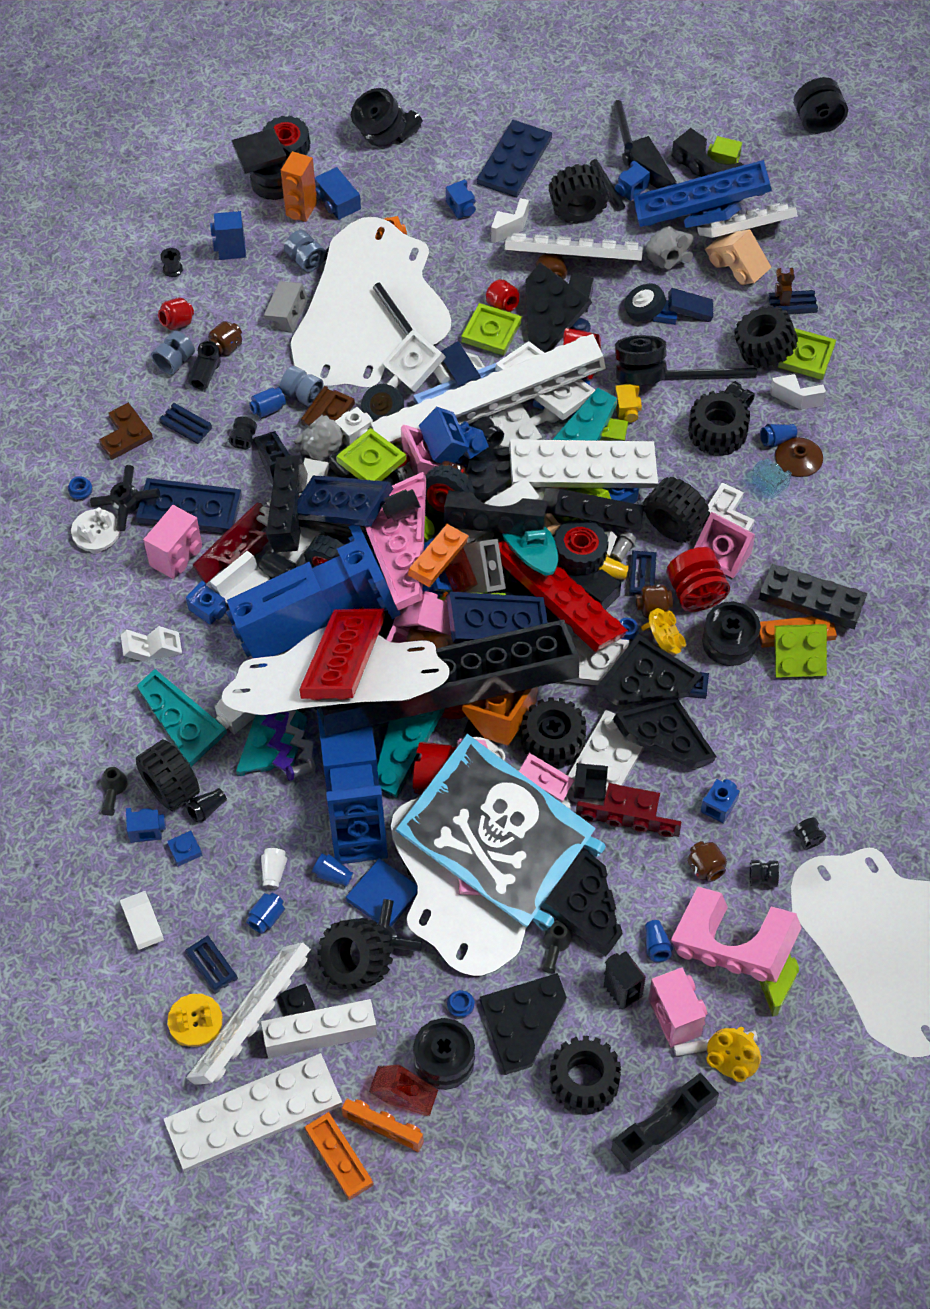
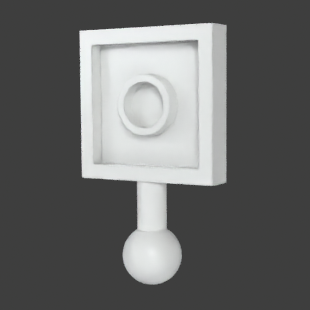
(413, 361)
(518, 425)

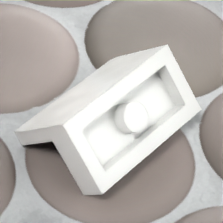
(239, 577)

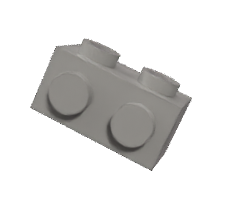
(486, 565)

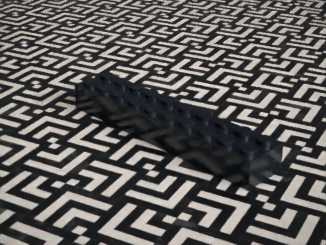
(476, 672)

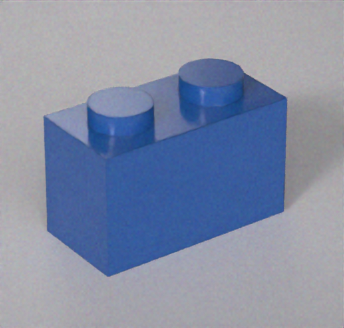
(337, 193)
(229, 235)
(443, 436)

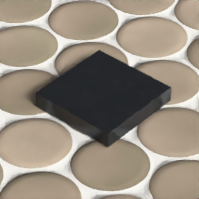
(259, 150)

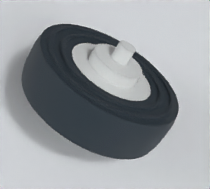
(645, 302)

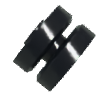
(820, 105)
(378, 117)
(268, 181)
(641, 359)
(731, 633)
(444, 1053)

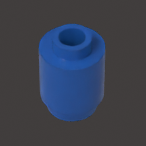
(267, 402)
(265, 912)

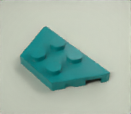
(257, 754)

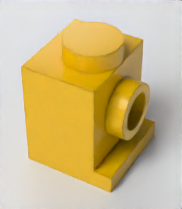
(628, 402)

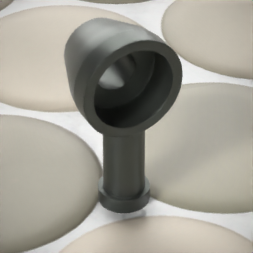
(112, 787)
(555, 944)

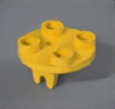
(665, 631)
(182, 1022)
(734, 1053)

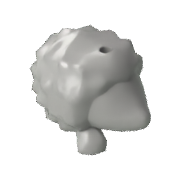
(669, 248)
(320, 439)

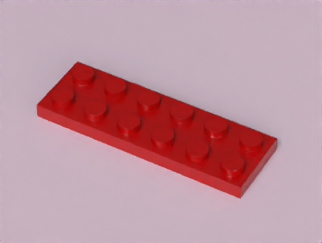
(566, 601)
(342, 654)

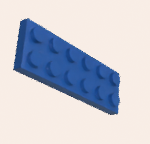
(702, 193)

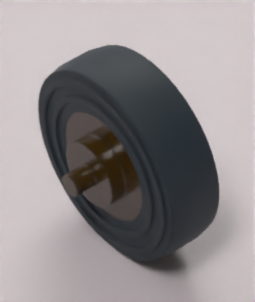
(381, 401)

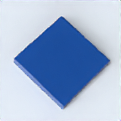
(712, 215)
(379, 884)

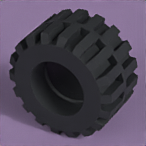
(578, 193)
(766, 336)
(715, 437)
(676, 509)
(554, 750)
(167, 775)
(337, 958)
(582, 1096)

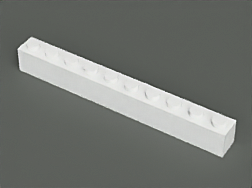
(502, 388)

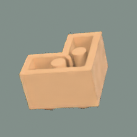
(741, 253)

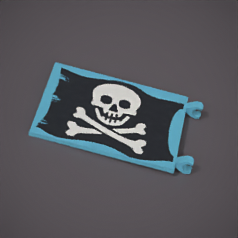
(498, 831)

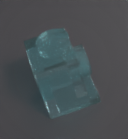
(770, 478)

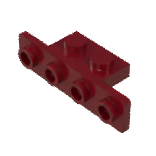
(241, 537)
(631, 809)

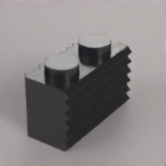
(623, 979)

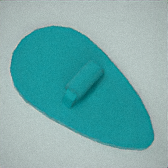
(535, 549)

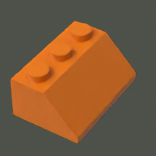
(502, 715)

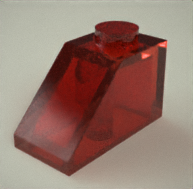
(403, 1089)

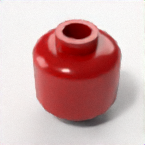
(502, 295)
(175, 313)

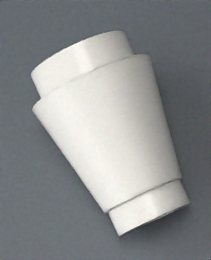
(273, 867)

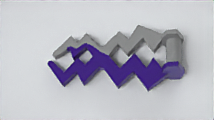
(281, 760)

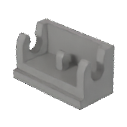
(286, 305)

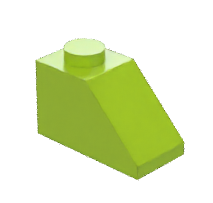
(777, 992)

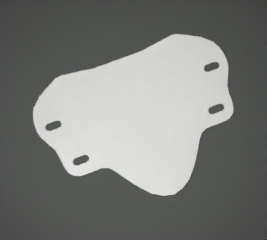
(348, 320)
(388, 676)
(456, 918)
(875, 940)

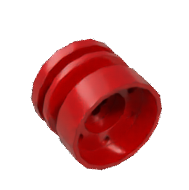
(698, 579)

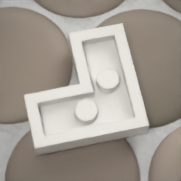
(725, 503)

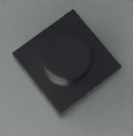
(297, 1000)

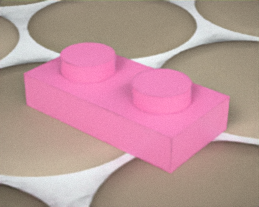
(546, 777)

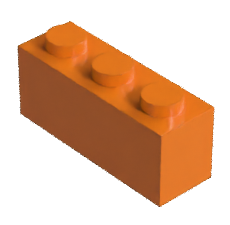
(299, 186)

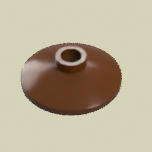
(799, 464)

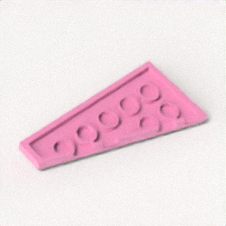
(400, 544)

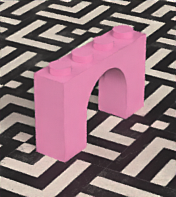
(760, 957)

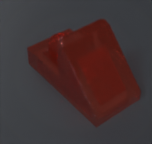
(460, 573)

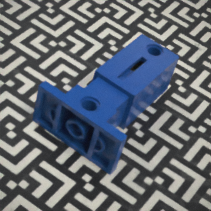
(303, 599)
(353, 795)

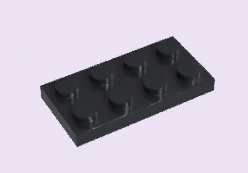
(813, 596)

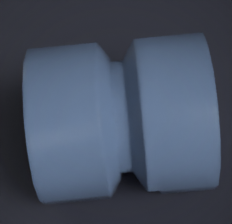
(304, 250)
(171, 353)
(299, 384)

